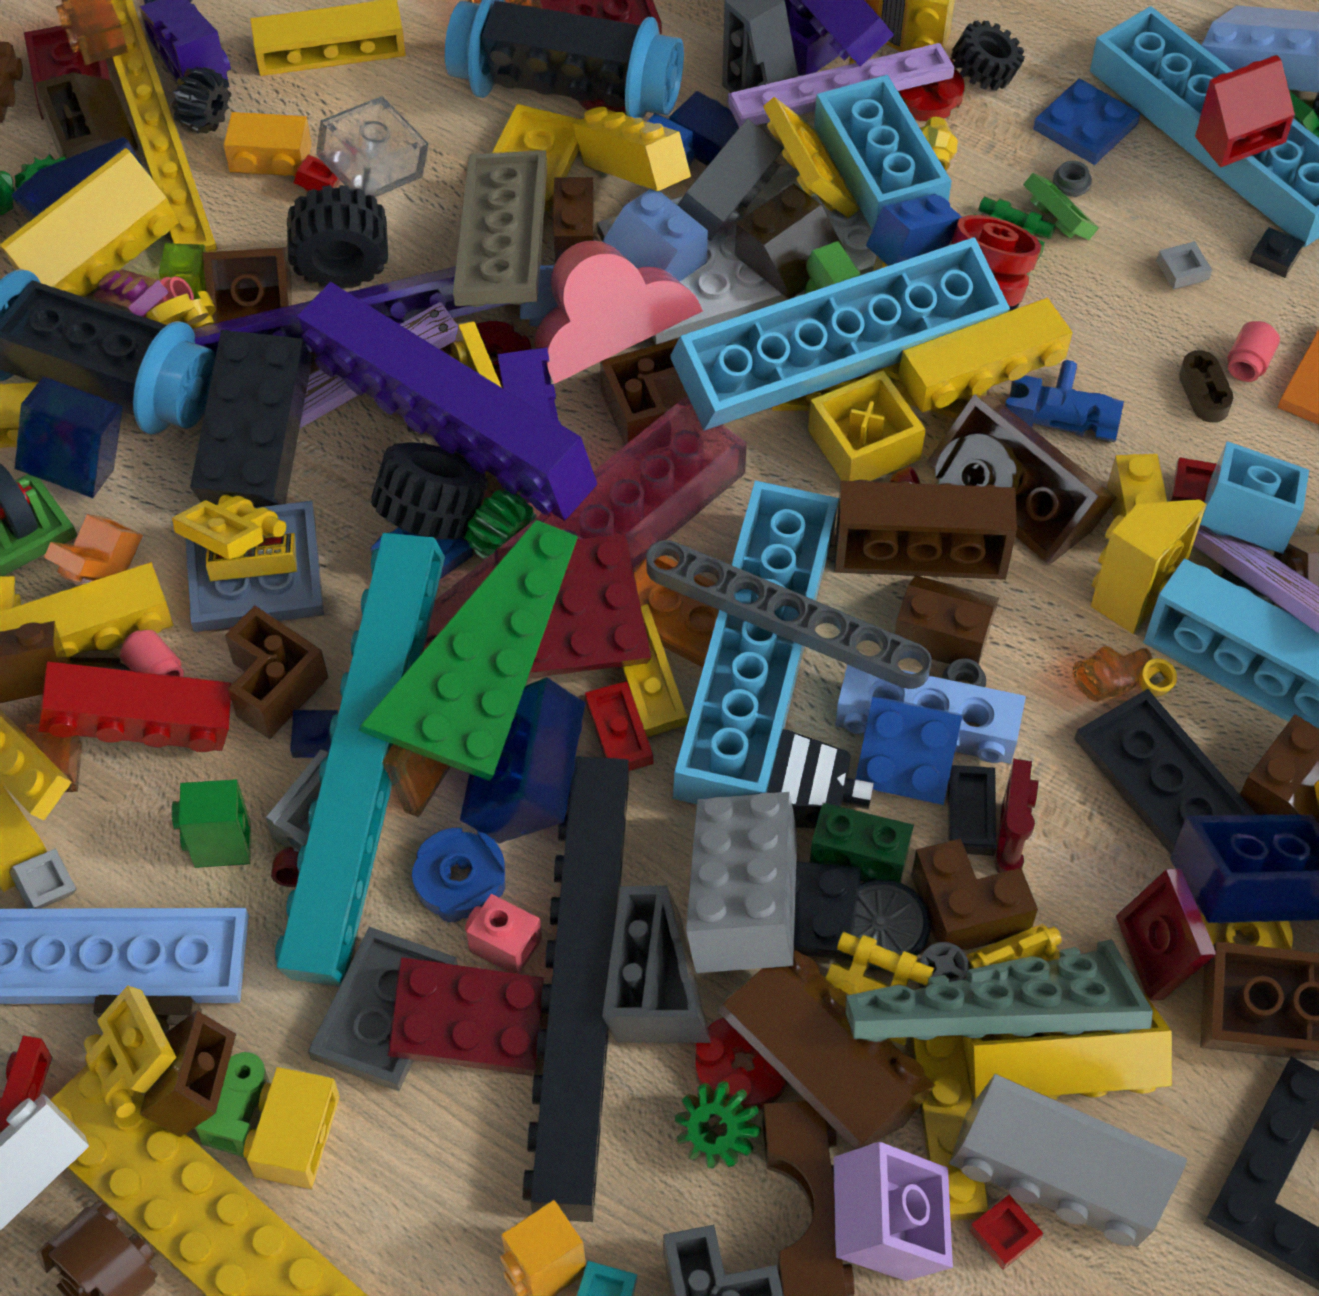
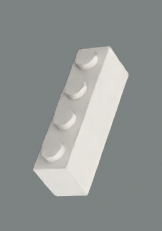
(34, 1152)

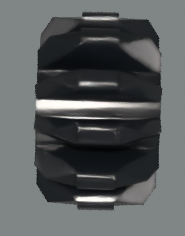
(201, 99)

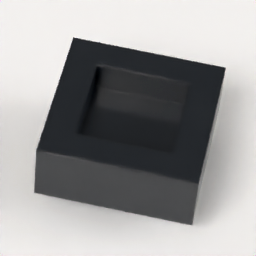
(1276, 252)

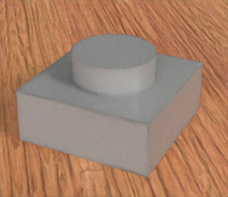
(1184, 265)
(42, 880)

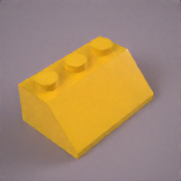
(1142, 558)

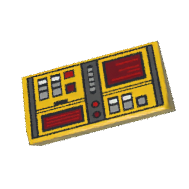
(270, 557)

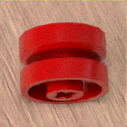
(1007, 249)

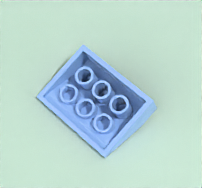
(1258, 33)

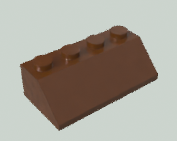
(1054, 495)
(805, 1035)

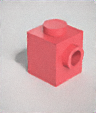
(503, 934)

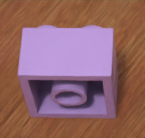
(892, 1212)

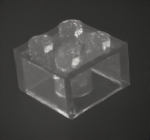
(372, 147)

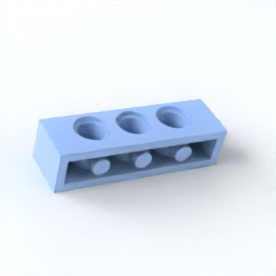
(994, 710)

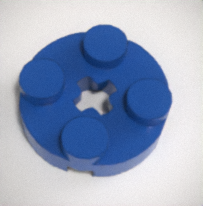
(432, 872)

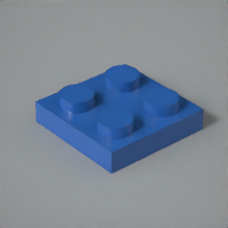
(1086, 121)
(908, 749)

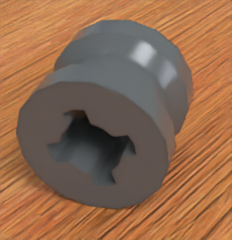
(946, 960)

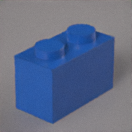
(913, 228)

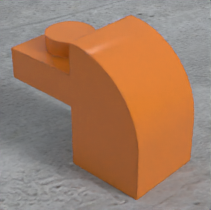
(98, 551)

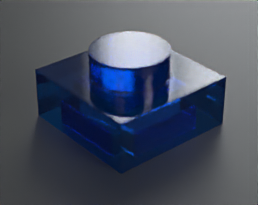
(311, 732)

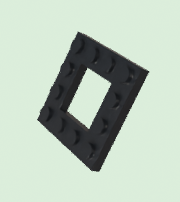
(1247, 1204)

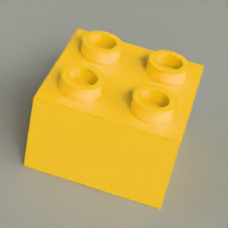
(866, 429)

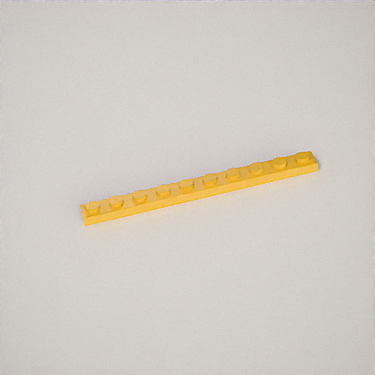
(158, 132)

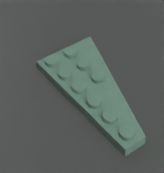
(1010, 997)

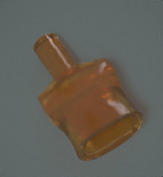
(1109, 673)

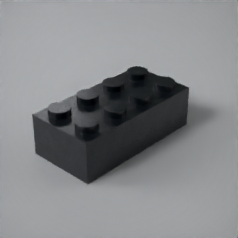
(252, 418)

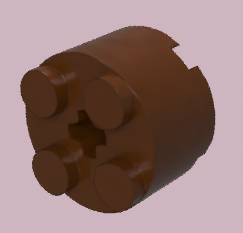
(98, 1257)

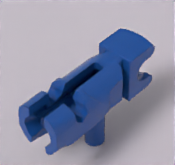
(1065, 407)

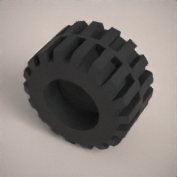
(337, 236)
(427, 490)

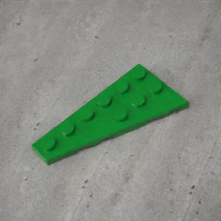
(471, 677)

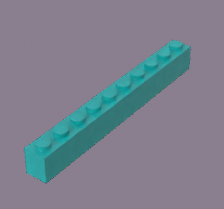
(353, 780)

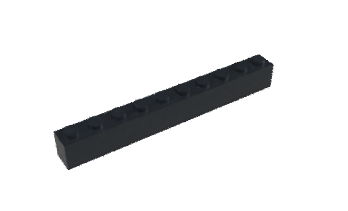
(576, 1035)

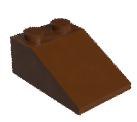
(1287, 773)

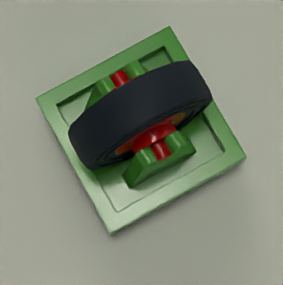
(28, 521)

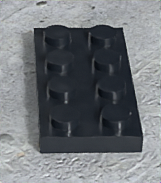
(1158, 767)

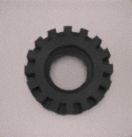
(987, 55)

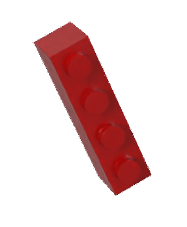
(134, 707)

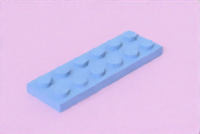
(100, 951)

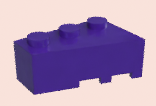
(183, 37)
(527, 378)

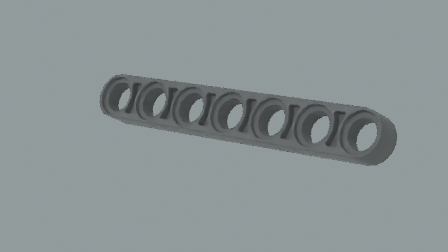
(798, 630)

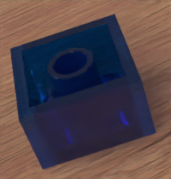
(67, 437)

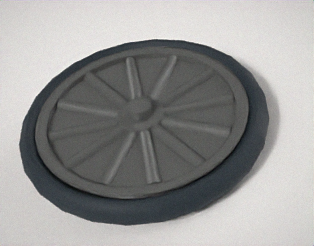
(892, 916)

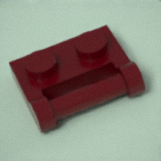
(1016, 817)

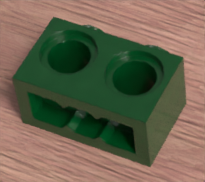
(861, 841)

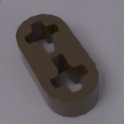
(1213, 383)

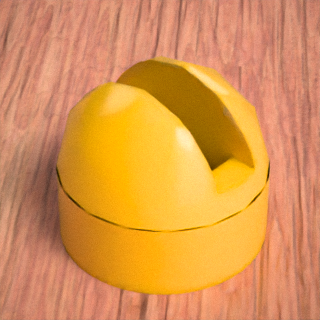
(1151, 669)

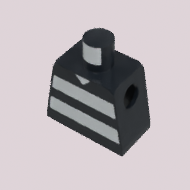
(815, 776)

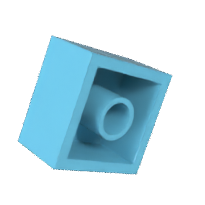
(1255, 497)

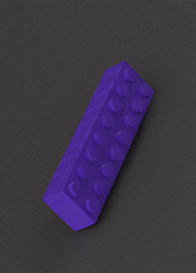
(448, 402)

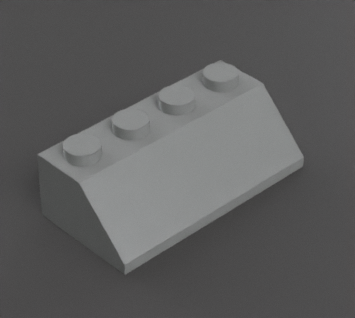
(1066, 1161)

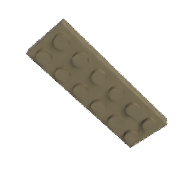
(501, 229)

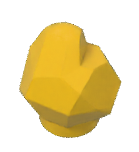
(941, 140)

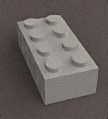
(743, 883)

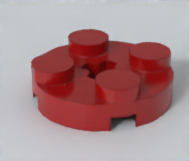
(938, 102)
(714, 1065)

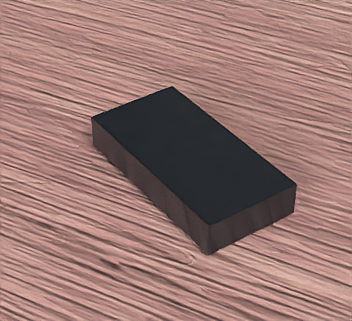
(973, 808)

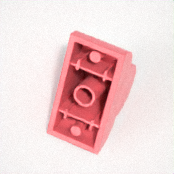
(606, 307)

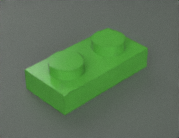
(1051, 199)

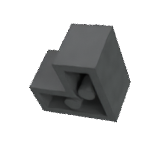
(697, 1268)

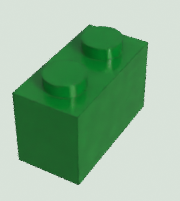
(213, 823)

